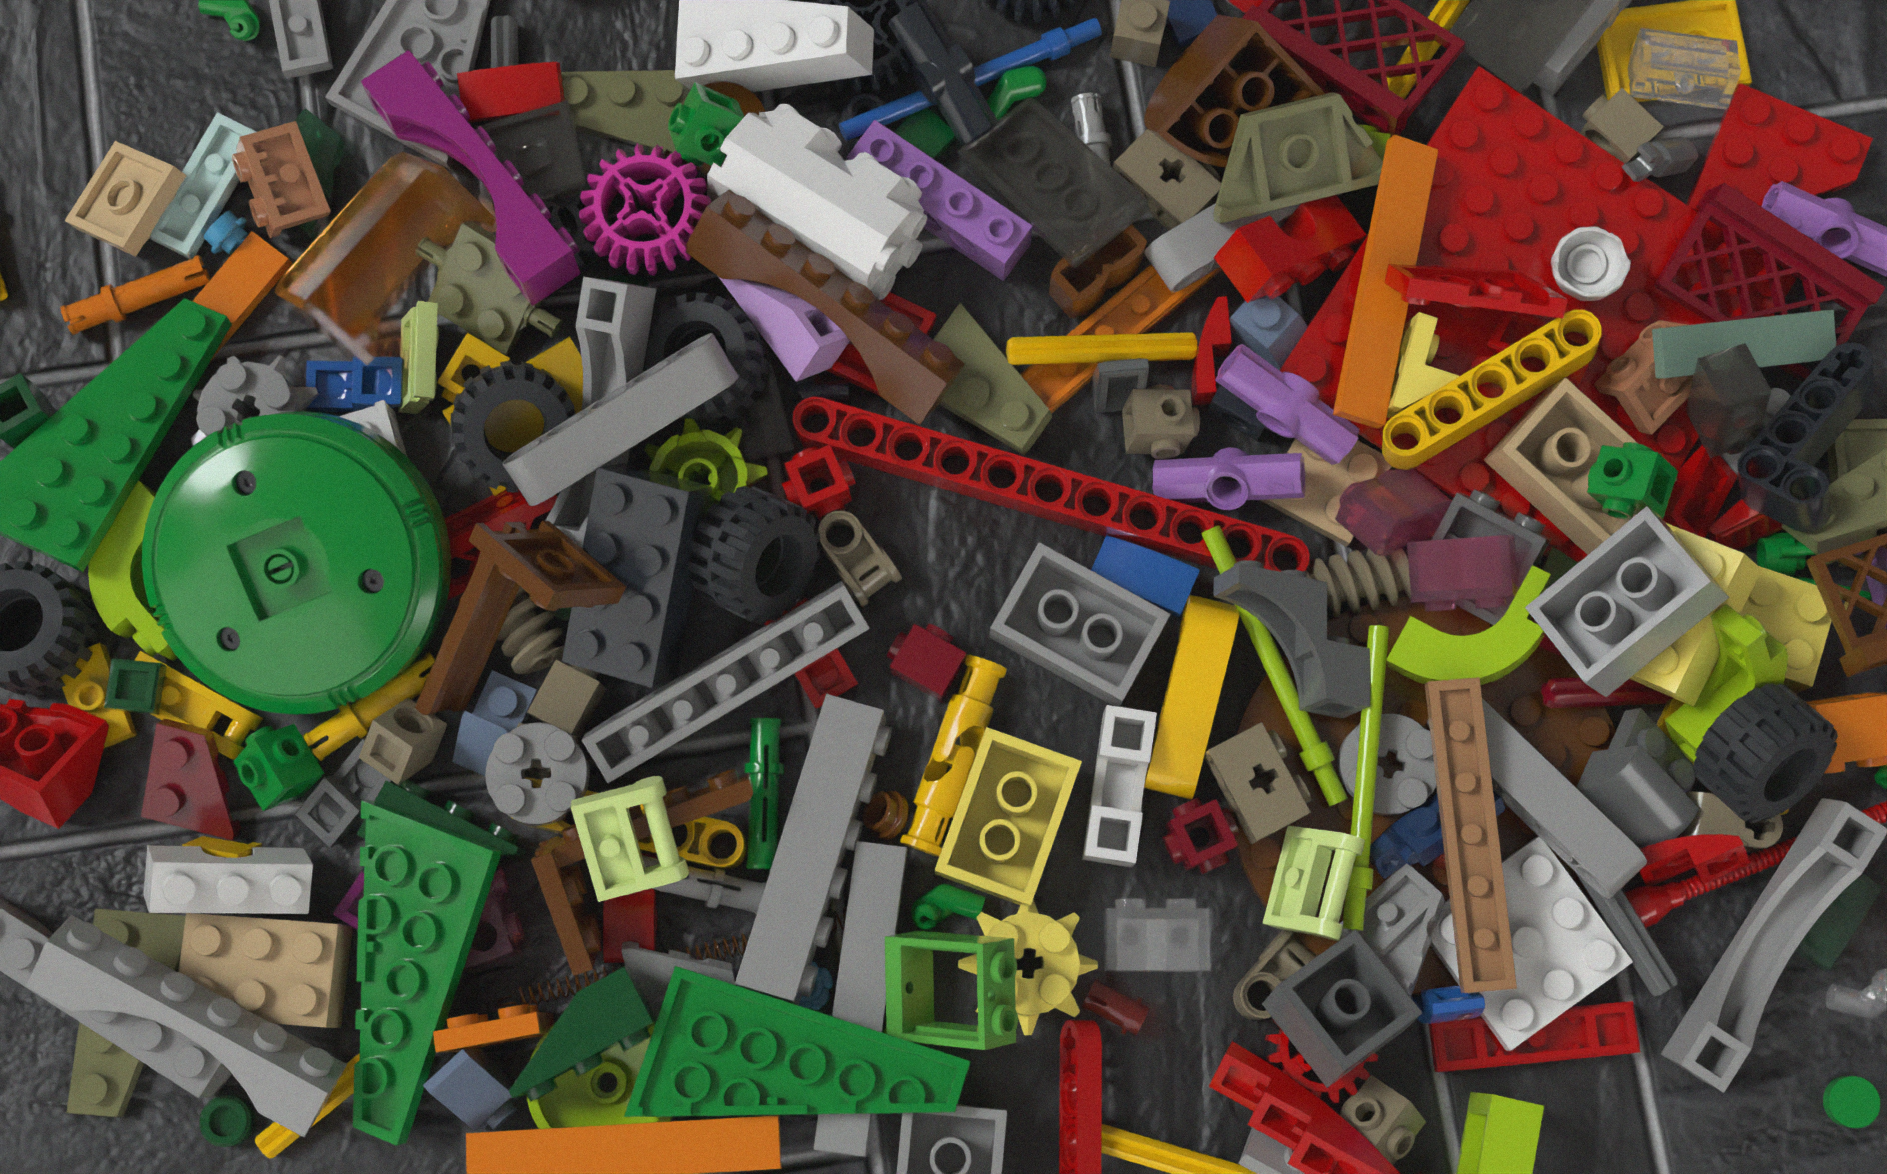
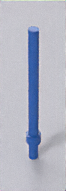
(1052, 45)

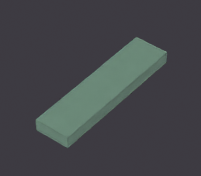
(1769, 339)

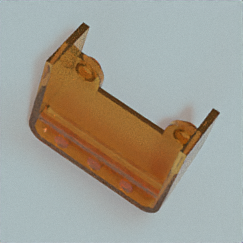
(374, 247)

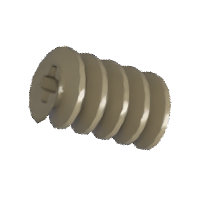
(1362, 579)
(527, 637)

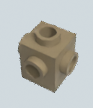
(1159, 421)
(1383, 1118)

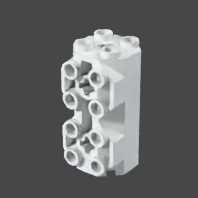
(836, 207)

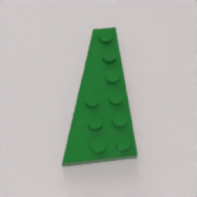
(86, 459)
(412, 946)
(758, 1055)

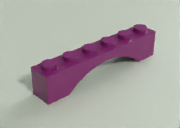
(420, 112)

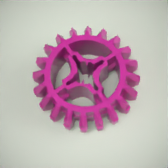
(621, 177)

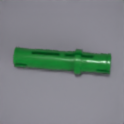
(764, 733)

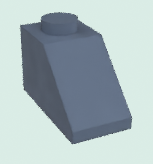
(1267, 328)
(474, 1089)

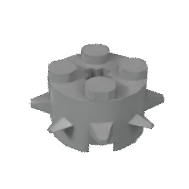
(244, 389)

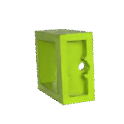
(1499, 1135)

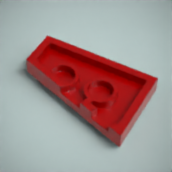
(1475, 288)

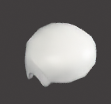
(1590, 263)

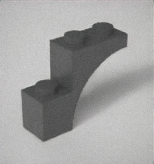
(1327, 670)

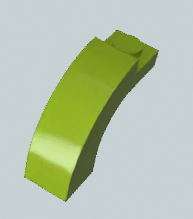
(118, 581)
(1436, 656)
(1745, 661)

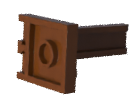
(539, 561)
(565, 885)

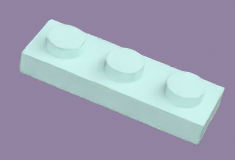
(204, 190)

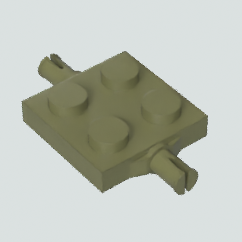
(479, 294)

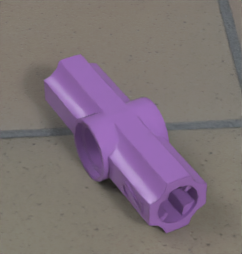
(1856, 240)
(1287, 404)
(1256, 476)

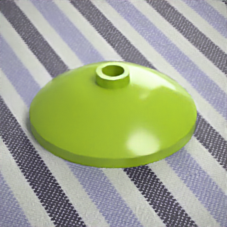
(582, 1100)

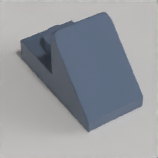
(496, 713)

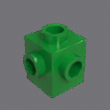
(703, 124)
(1630, 480)
(277, 766)

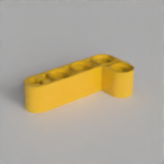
(1191, 696)

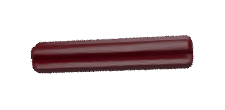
(1575, 693)

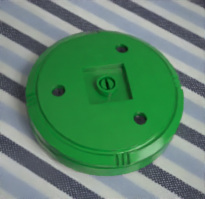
(296, 561)

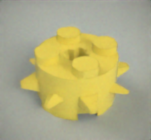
(1059, 957)

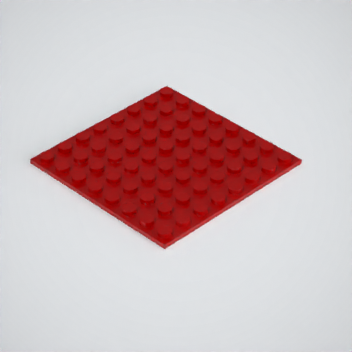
(1502, 200)

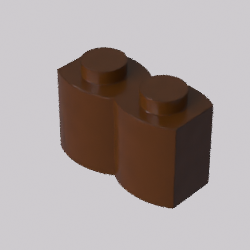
(1083, 287)

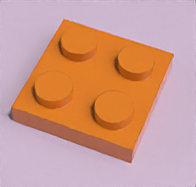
(477, 1031)

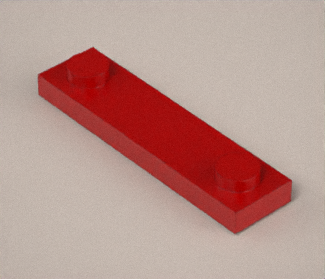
(1572, 1035)

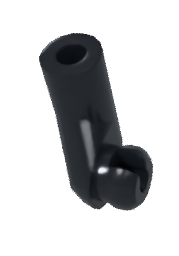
(816, 387)

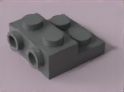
(1479, 517)

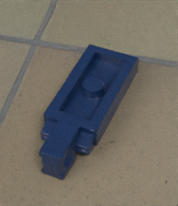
(1413, 838)

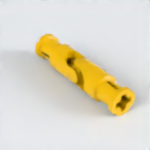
(941, 791)

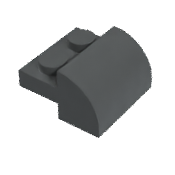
(1641, 782)

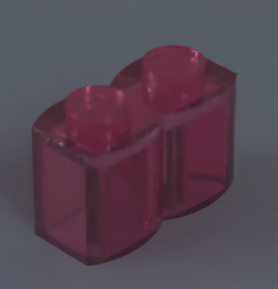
(1392, 510)
(1463, 570)

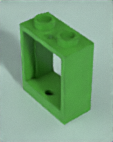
(912, 1011)

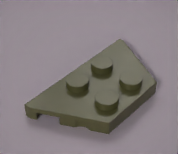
(1295, 157)

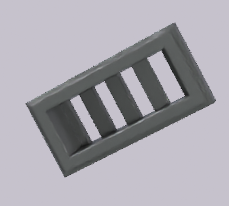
(1115, 381)

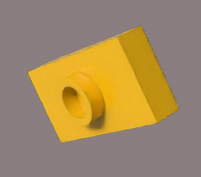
(89, 694)

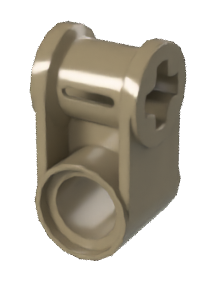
(858, 558)
(1717, 818)
(1275, 964)

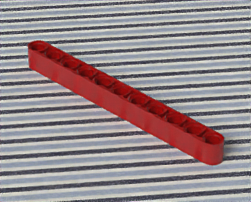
(1028, 476)

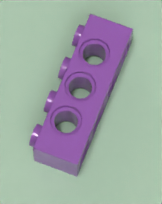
(953, 206)

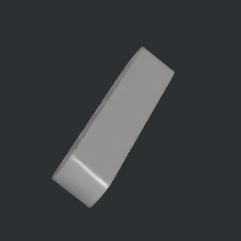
(1189, 248)
(620, 420)
(1558, 810)

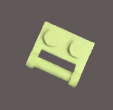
(612, 843)
(1301, 879)

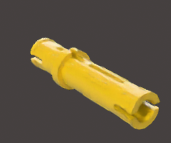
(358, 717)

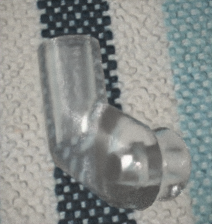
(1863, 1003)

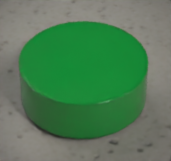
(1851, 1101)

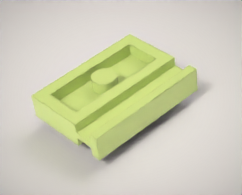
(418, 352)

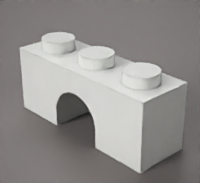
(1119, 786)
(195, 882)

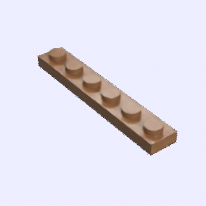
(1470, 835)

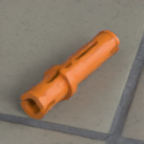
(134, 295)

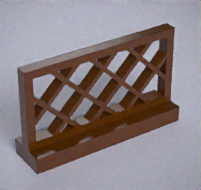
(1869, 650)

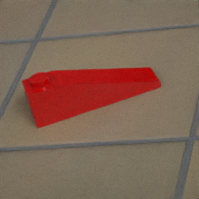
(48, 758)

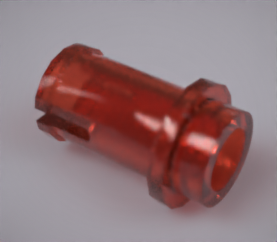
(1116, 1008)

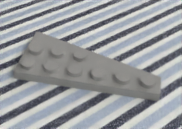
(433, 31)

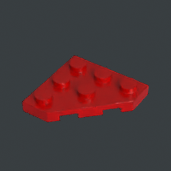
(1775, 142)

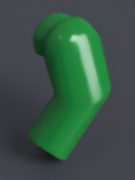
(238, 14)

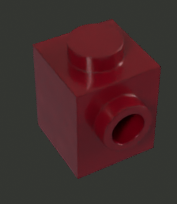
(926, 660)

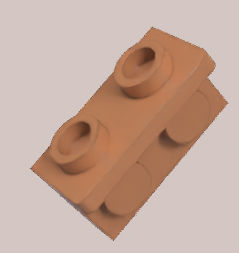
(279, 178)
(1638, 390)

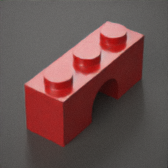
(1270, 259)

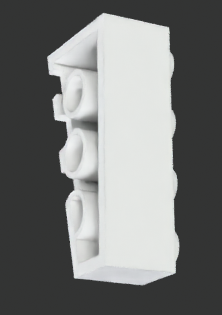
(770, 43)

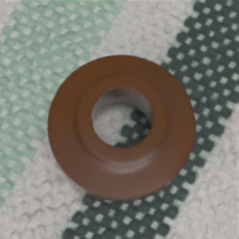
(886, 814)

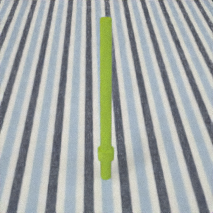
(1315, 754)
(1365, 781)

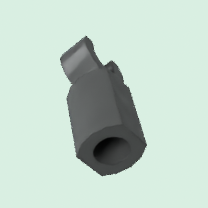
(1662, 158)

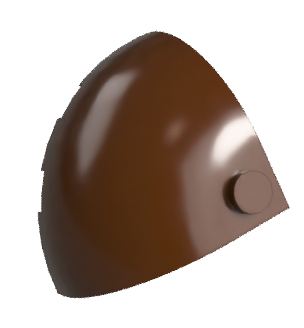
(1220, 76)

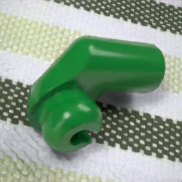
(1016, 86)
(942, 903)

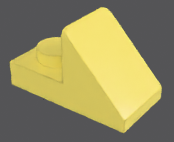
(1412, 377)

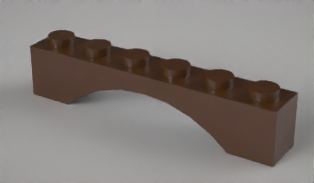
(903, 360)

